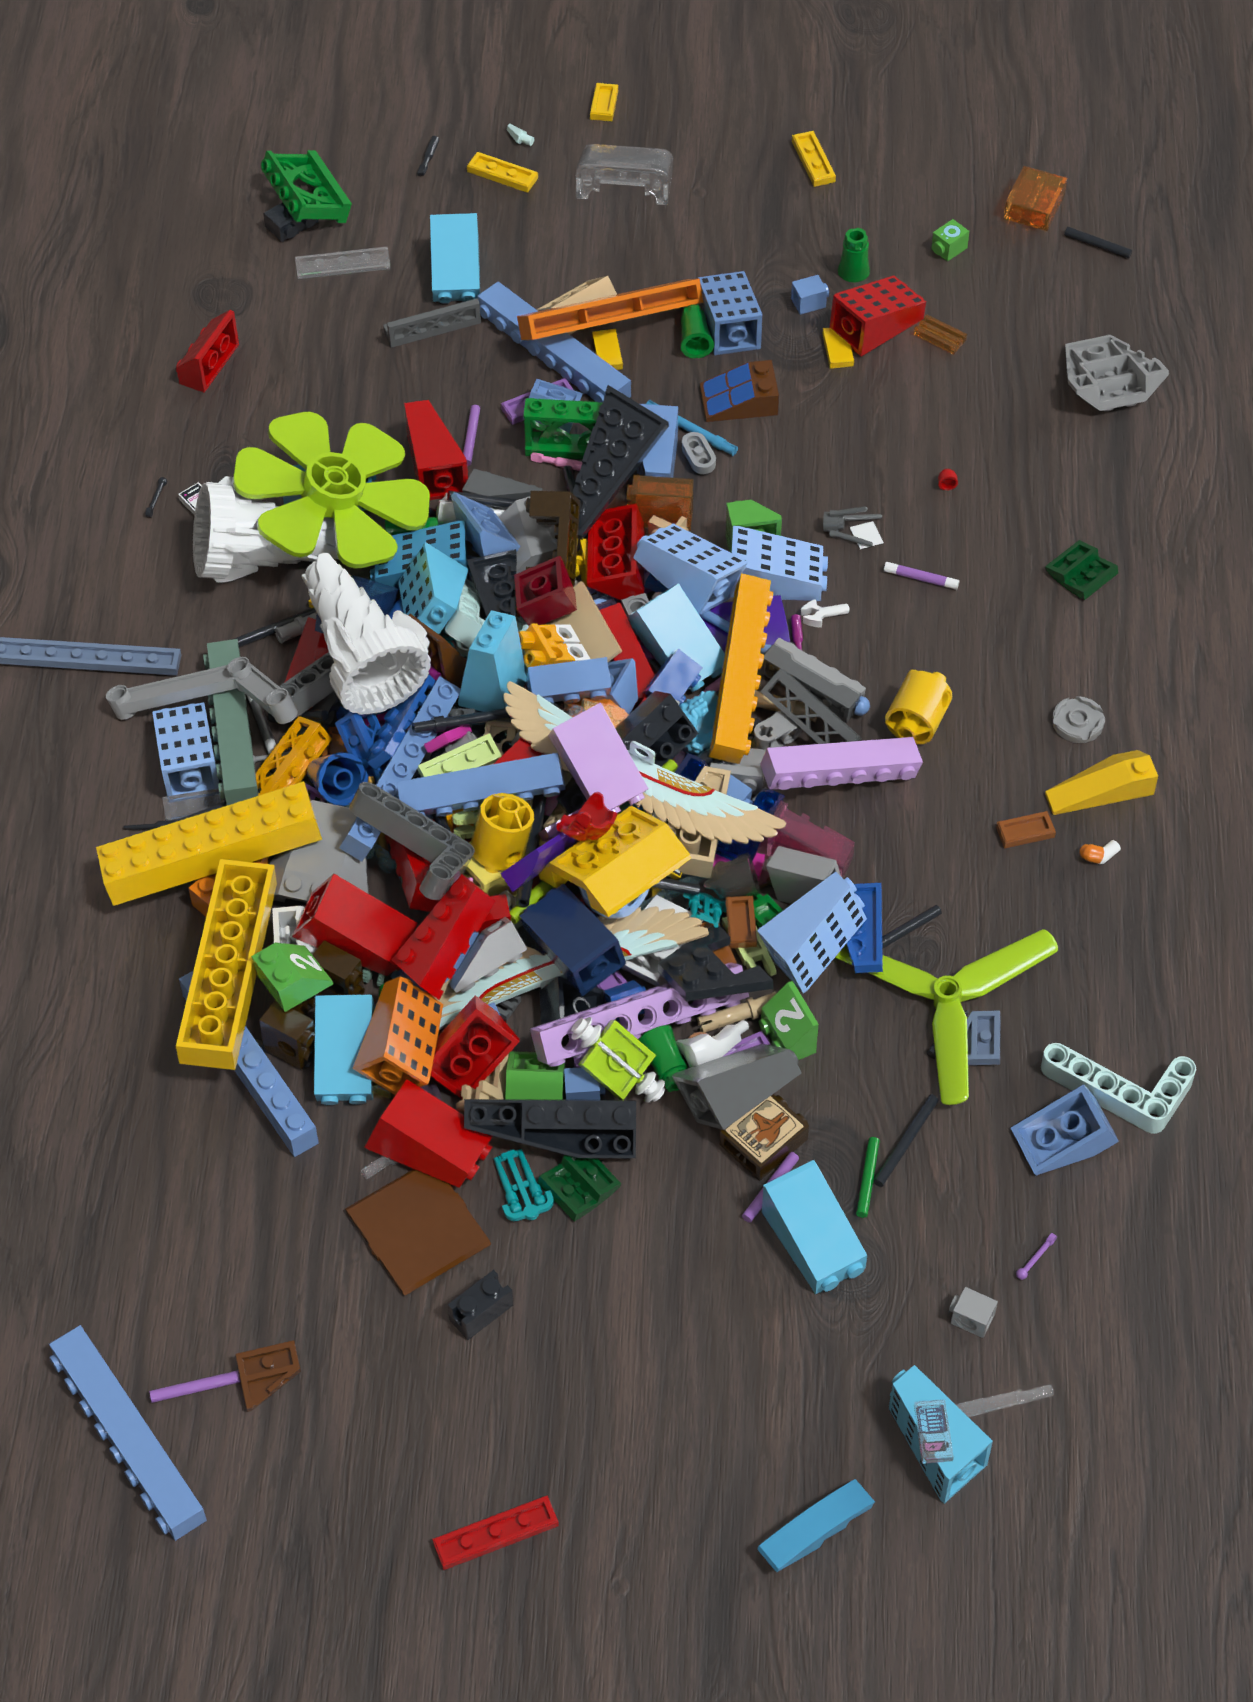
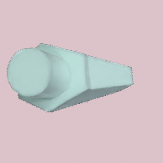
(520, 135)

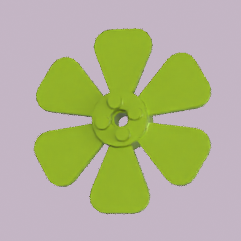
(331, 489)

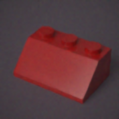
(209, 352)
(471, 1046)

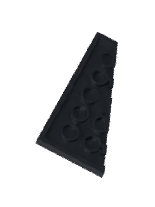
(614, 451)

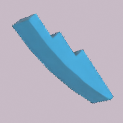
(815, 1525)

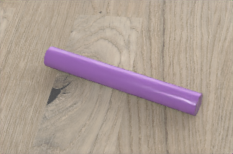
(471, 433)
(756, 1205)
(194, 1386)

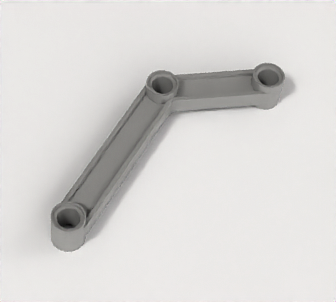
(236, 674)

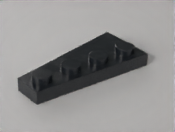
(495, 581)

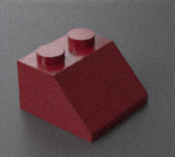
(544, 592)

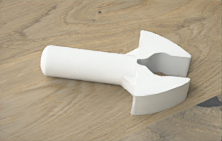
(820, 612)

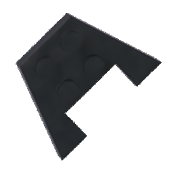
(701, 975)

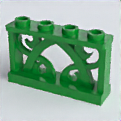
(286, 168)
(553, 414)

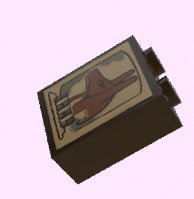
(765, 1136)

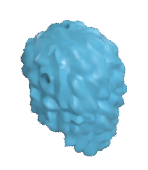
(701, 714)

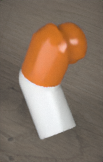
(1099, 854)

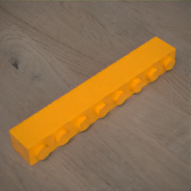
(740, 669)

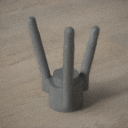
(836, 520)

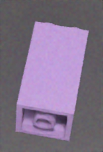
(598, 758)

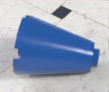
(337, 777)

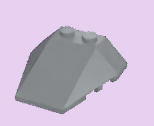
(1110, 373)
(308, 866)

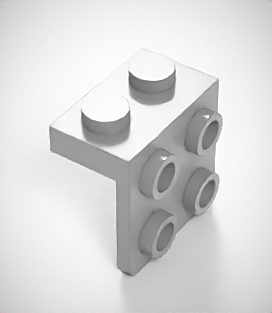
(748, 771)

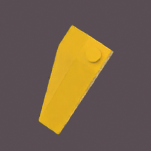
(1107, 782)

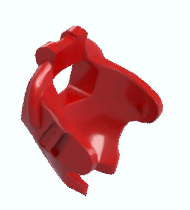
(590, 822)

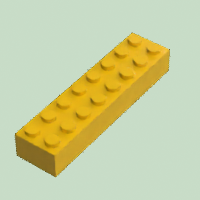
(196, 844)
(224, 966)

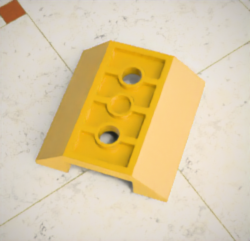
(620, 863)

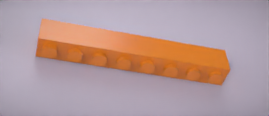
(609, 309)

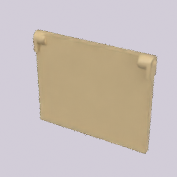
(590, 626)

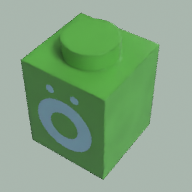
(950, 240)

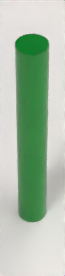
(868, 1177)

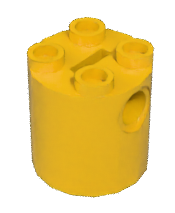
(919, 706)
(502, 831)

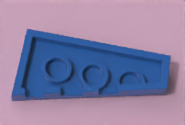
(396, 723)
(866, 944)

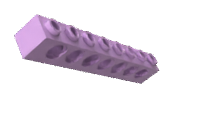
(548, 1036)

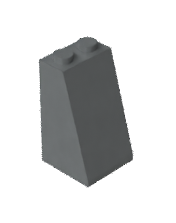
(736, 1083)

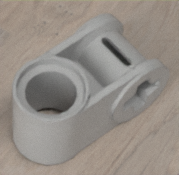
(775, 732)

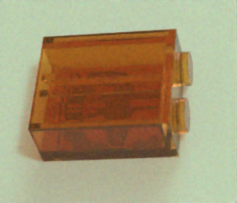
(1035, 198)
(662, 497)

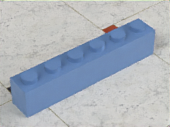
(469, 787)

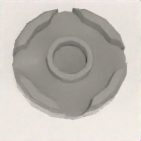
(1078, 720)

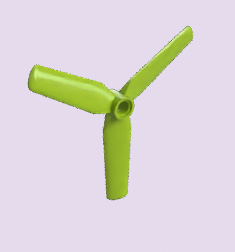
(969, 983)

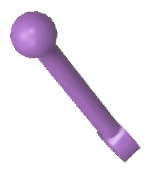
(1022, 1272)

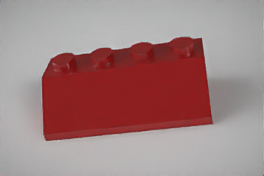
(612, 550)

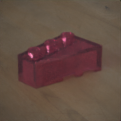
(808, 838)

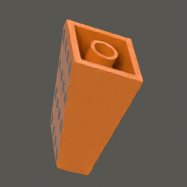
(400, 1036)

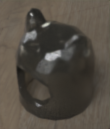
(734, 878)

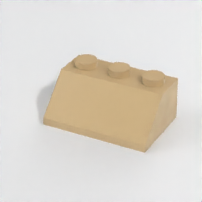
(587, 291)

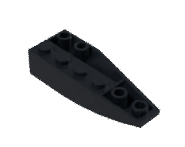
(656, 725)
(560, 1125)

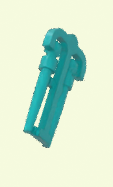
(715, 910)
(514, 1211)

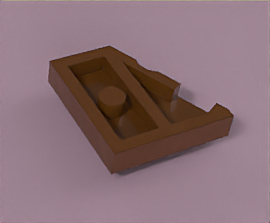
(266, 1371)

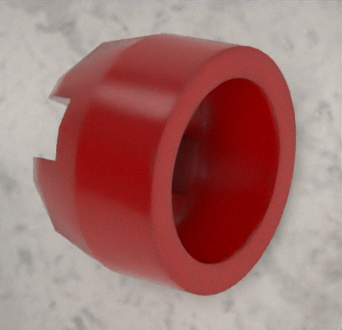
(947, 479)

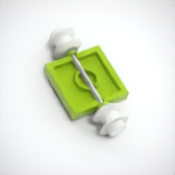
(617, 1059)

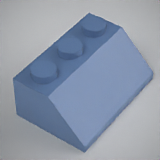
(483, 527)
(570, 680)

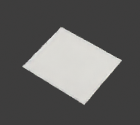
(867, 532)

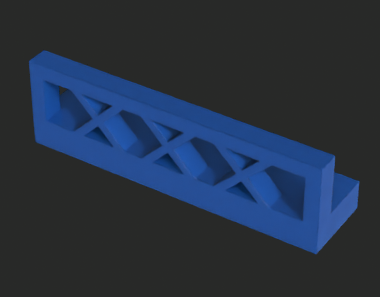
(359, 739)

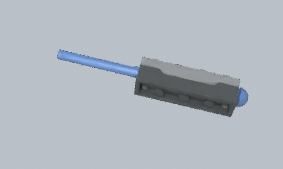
(826, 683)

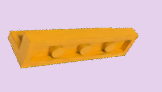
(293, 766)

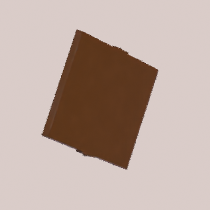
(417, 1228)

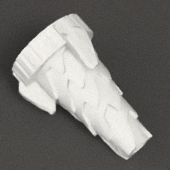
(228, 537)
(373, 656)

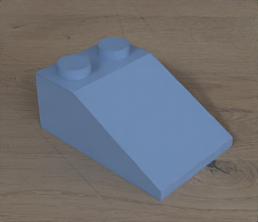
(1065, 1132)

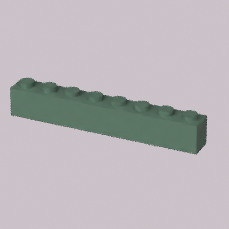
(231, 731)

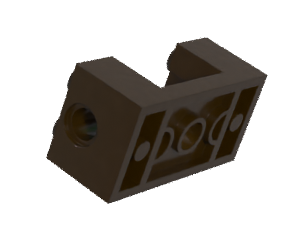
(563, 511)
(291, 1033)

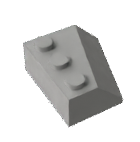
(535, 540)

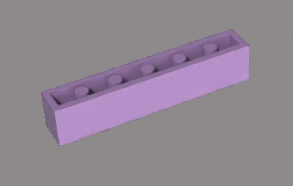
(841, 763)

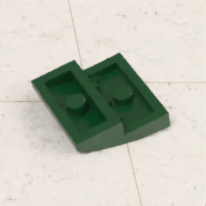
(1081, 569)
(579, 1185)

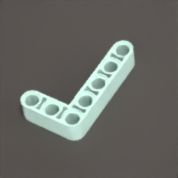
(466, 621)
(1120, 1088)

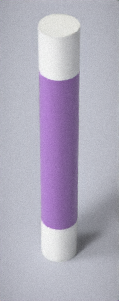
(921, 575)

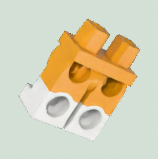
(549, 646)

